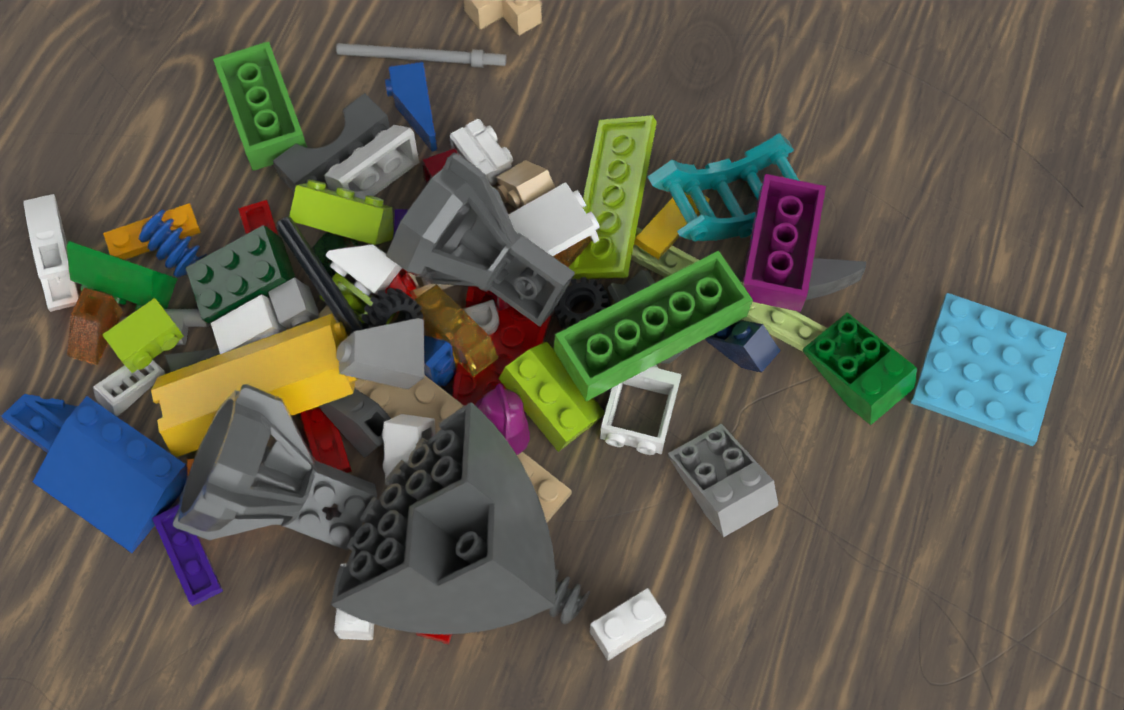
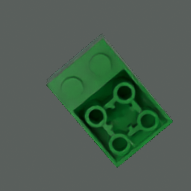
(861, 368)

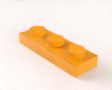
(125, 240)

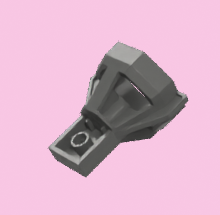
(465, 238)
(248, 485)

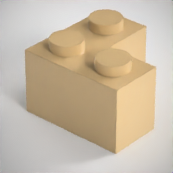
(519, 14)
(524, 184)

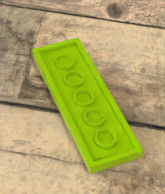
(615, 194)

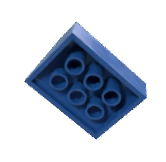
(110, 474)

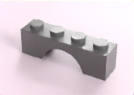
(362, 124)

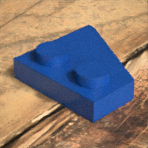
(38, 418)

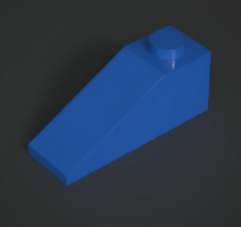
(411, 99)

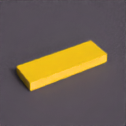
(663, 228)

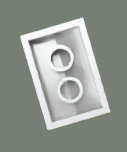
(376, 164)

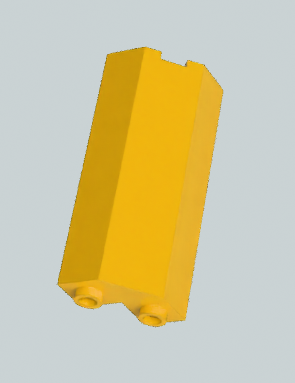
(292, 365)

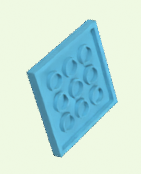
(989, 369)

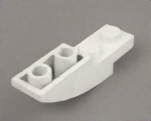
(50, 252)

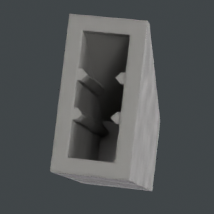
(385, 354)

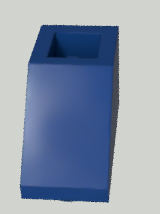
(438, 360)

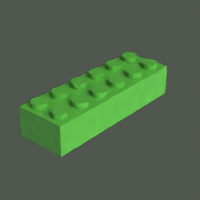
(652, 325)

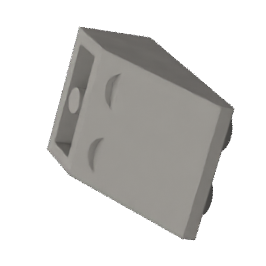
(724, 479)

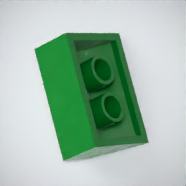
(118, 277)

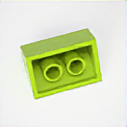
(342, 213)
(550, 395)

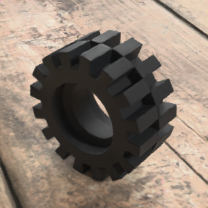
(577, 293)
(387, 305)

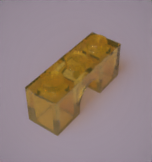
(449, 321)

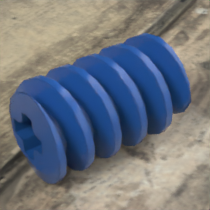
(169, 244)

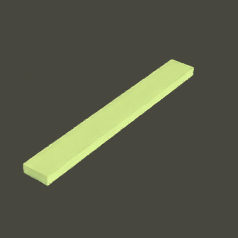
(780, 322)

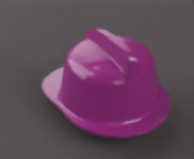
(507, 413)

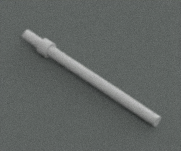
(476, 58)

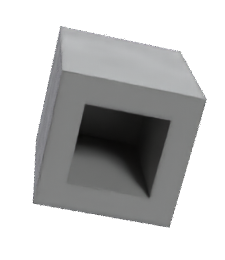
(293, 303)

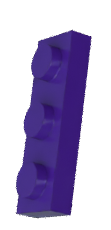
(188, 559)

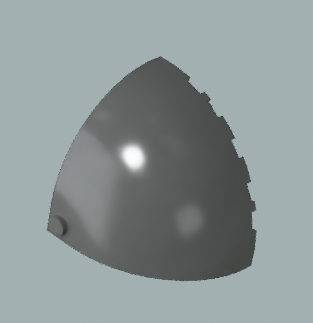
(451, 538)

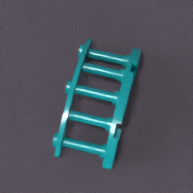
(682, 178)

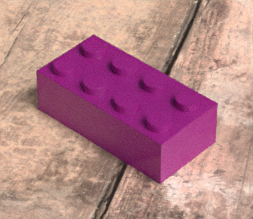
(783, 242)

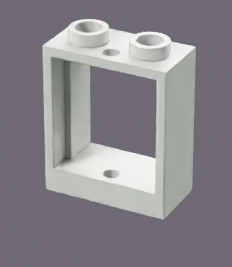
(652, 380)

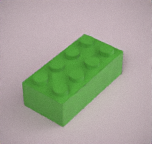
(259, 104)

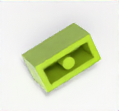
(143, 336)

